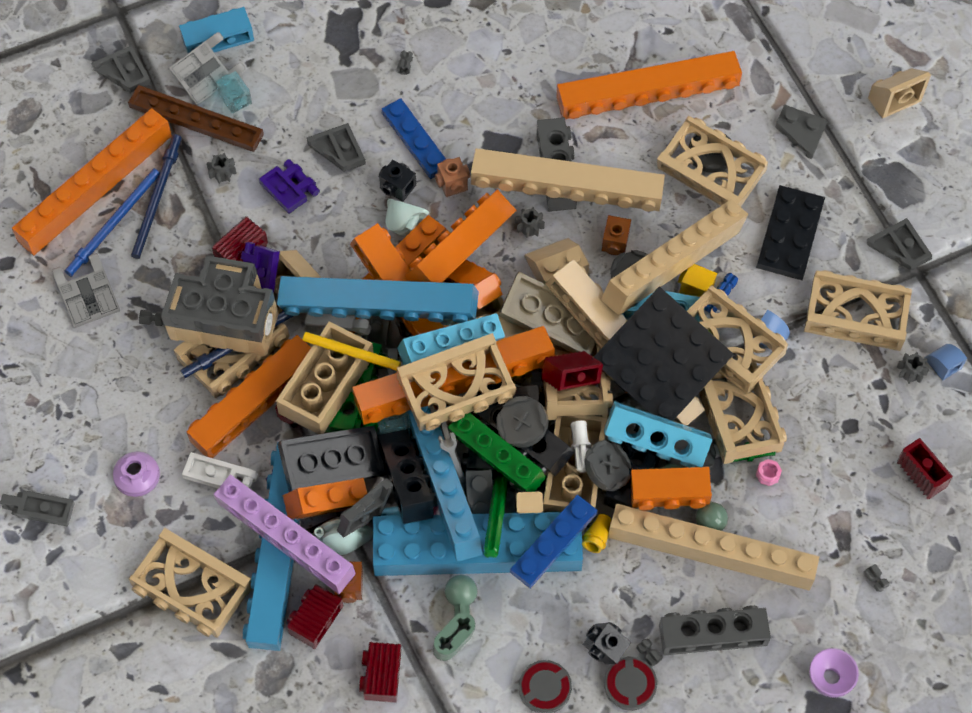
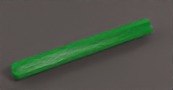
(496, 515)

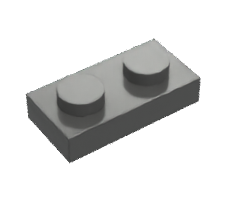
(479, 490)

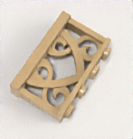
(719, 143)
(874, 294)
(454, 357)
(240, 364)
(738, 370)
(569, 401)
(728, 438)
(179, 550)

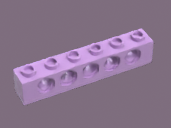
(285, 534)

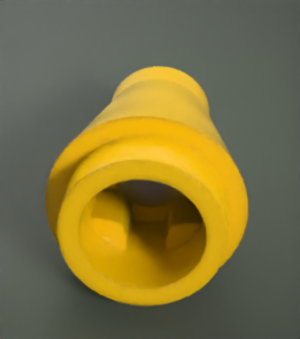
(596, 536)

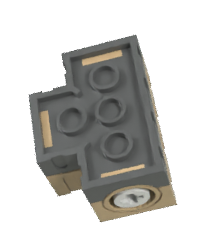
(221, 307)

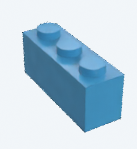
(232, 25)

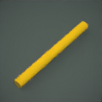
(351, 351)

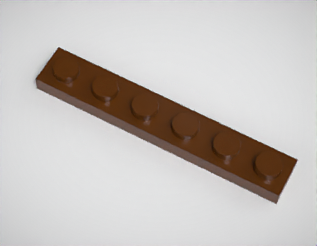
(197, 118)

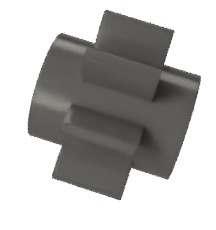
(221, 168)
(529, 222)
(908, 372)

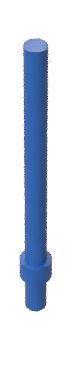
(83, 254)

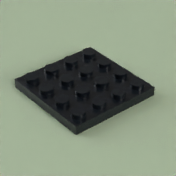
(662, 356)

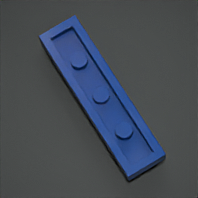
(413, 136)
(553, 541)

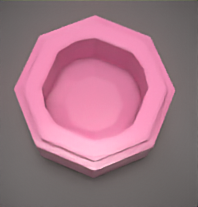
(768, 472)

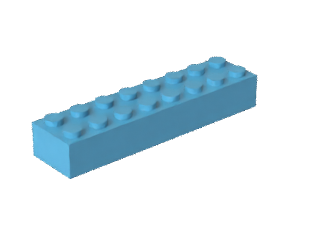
(426, 549)

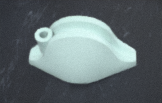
(403, 217)
(329, 536)

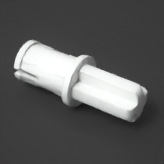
(580, 443)

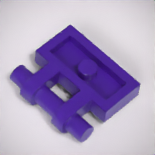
(282, 188)
(265, 263)

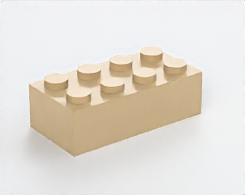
(323, 381)
(569, 482)

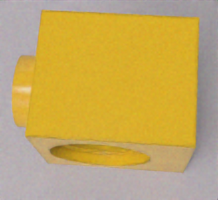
(696, 280)

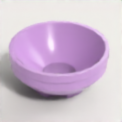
(140, 483)
(837, 661)

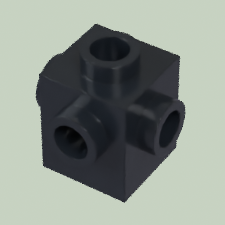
(397, 180)
(606, 643)

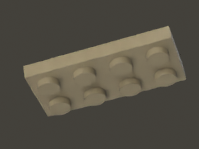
(534, 305)

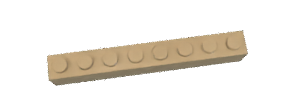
(567, 180)
(674, 257)
(584, 302)
(714, 547)

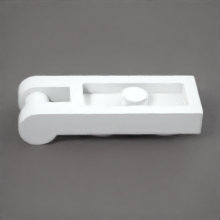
(215, 472)

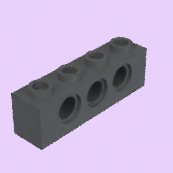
(548, 133)
(675, 642)

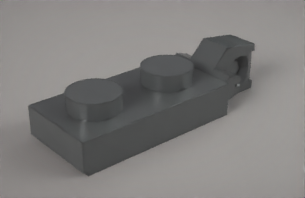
(39, 507)

